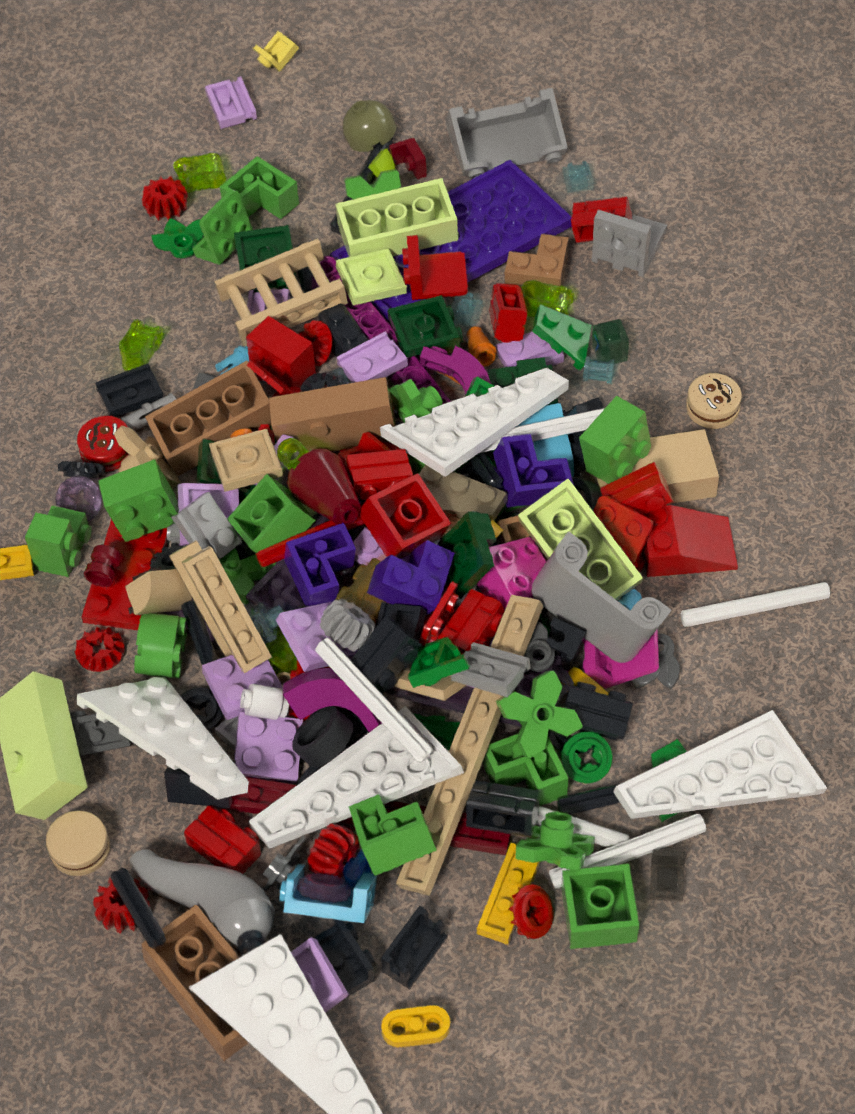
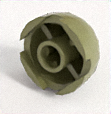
(367, 125)

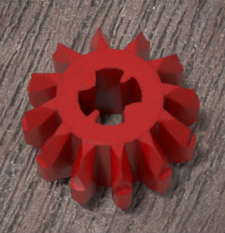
(164, 198)
(333, 850)
(110, 911)

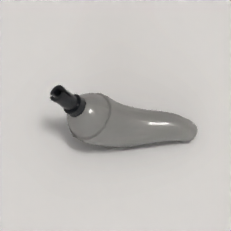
(225, 896)

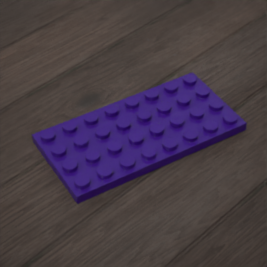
(494, 216)

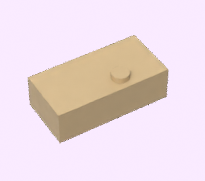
(685, 464)

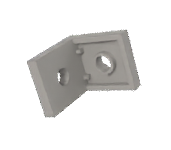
(626, 241)

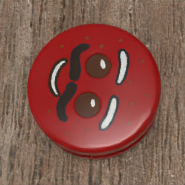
(99, 444)

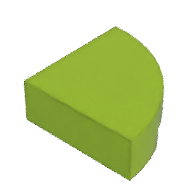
(382, 162)

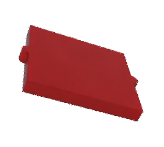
(271, 379)

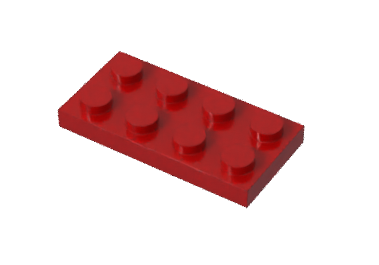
(110, 604)

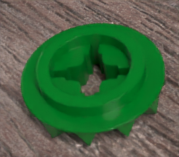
(600, 753)

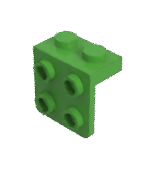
(219, 228)

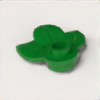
(179, 238)

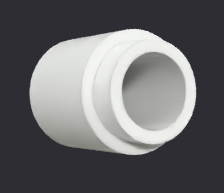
(264, 702)

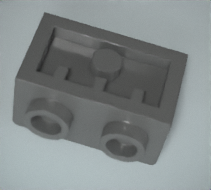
(94, 735)

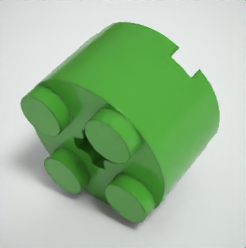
(160, 645)

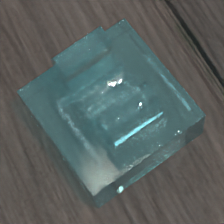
(577, 177)
(467, 310)
(265, 621)

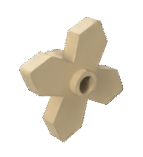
(143, 452)

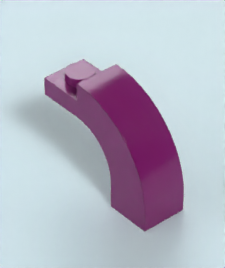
(460, 365)
(323, 689)

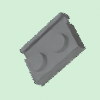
(207, 524)
(492, 669)

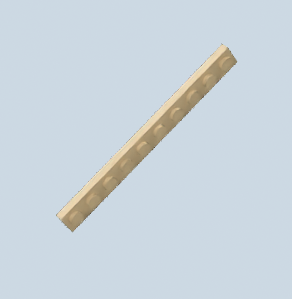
(469, 750)

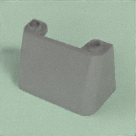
(512, 132)
(586, 606)

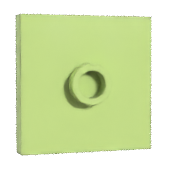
(371, 276)

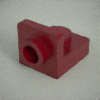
(411, 155)

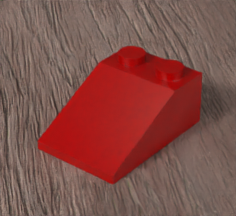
(688, 543)

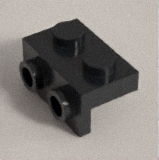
(349, 961)

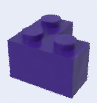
(525, 476)
(314, 561)
(415, 581)

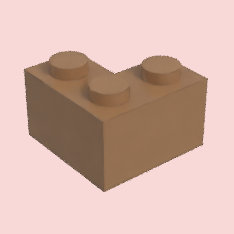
(545, 267)

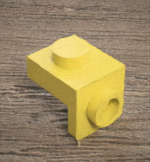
(276, 52)

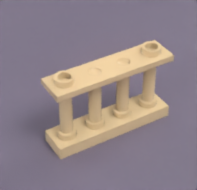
(293, 311)
(220, 605)

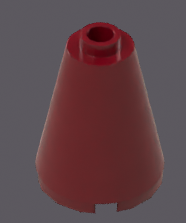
(324, 486)

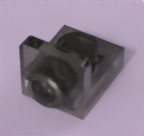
(667, 874)

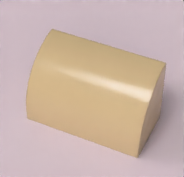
(157, 592)

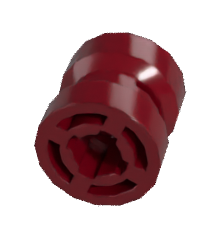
(104, 562)

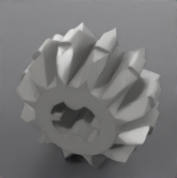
(346, 624)

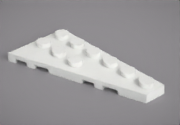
(472, 423)
(163, 724)
(733, 769)
(363, 770)
(282, 1019)

